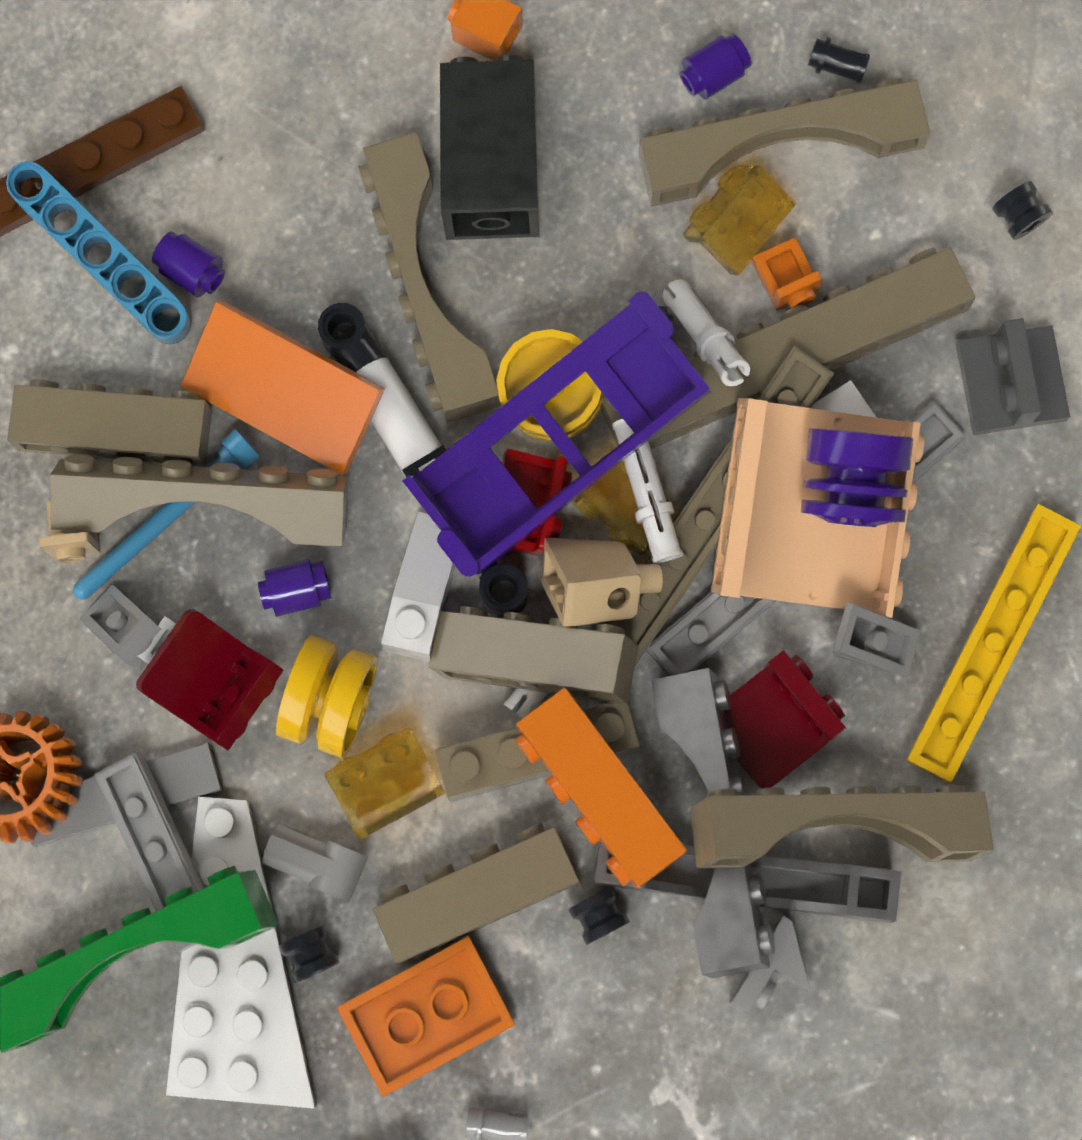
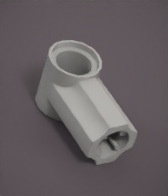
(323, 865)

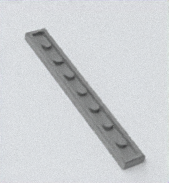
(721, 618)

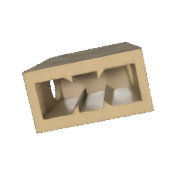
(595, 580)

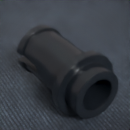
(838, 60)

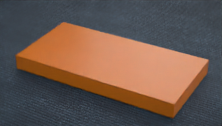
(282, 387)

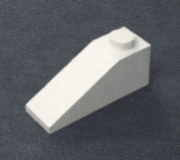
(419, 593)

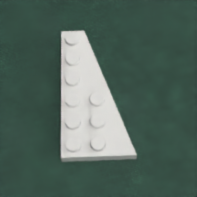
(235, 1004)

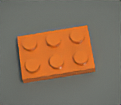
(425, 1016)

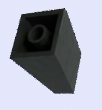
(488, 148)

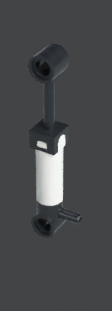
(404, 427)

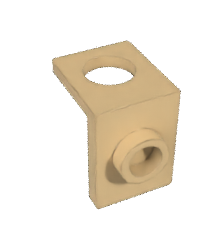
(70, 546)

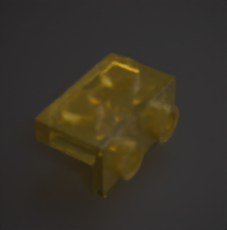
(739, 216)
(615, 505)
(384, 783)

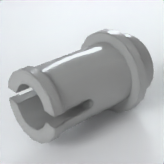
(495, 1125)

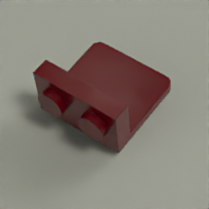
(208, 678)
(781, 720)

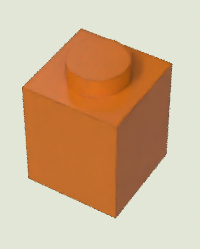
(486, 25)

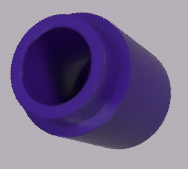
(715, 66)
(188, 264)
(294, 587)

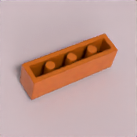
(600, 789)

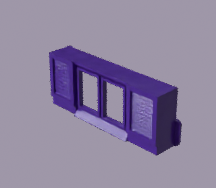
(478, 499)

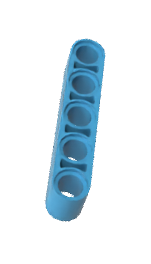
(83, 236)

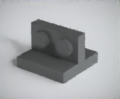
(1012, 378)

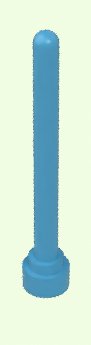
(234, 451)

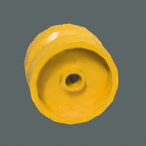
(531, 357)
(326, 696)

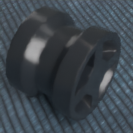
(1022, 210)
(599, 915)
(309, 954)

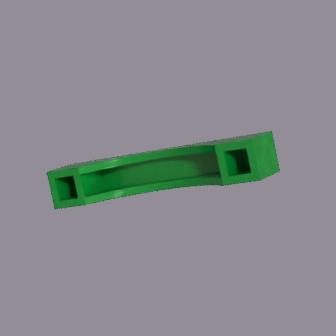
(215, 917)

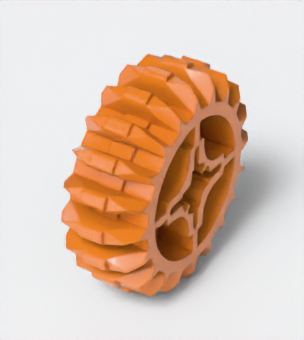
(50, 761)

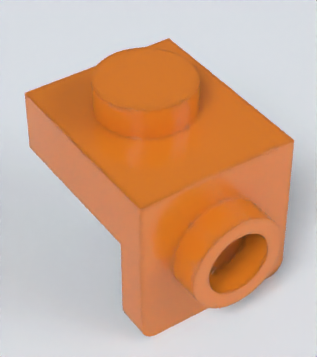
(787, 275)

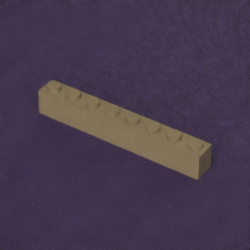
(831, 333)

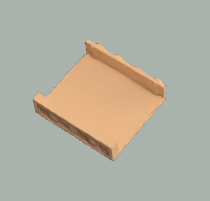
(791, 555)

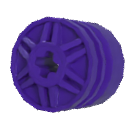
(856, 476)

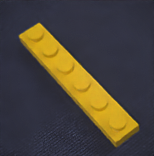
(993, 644)

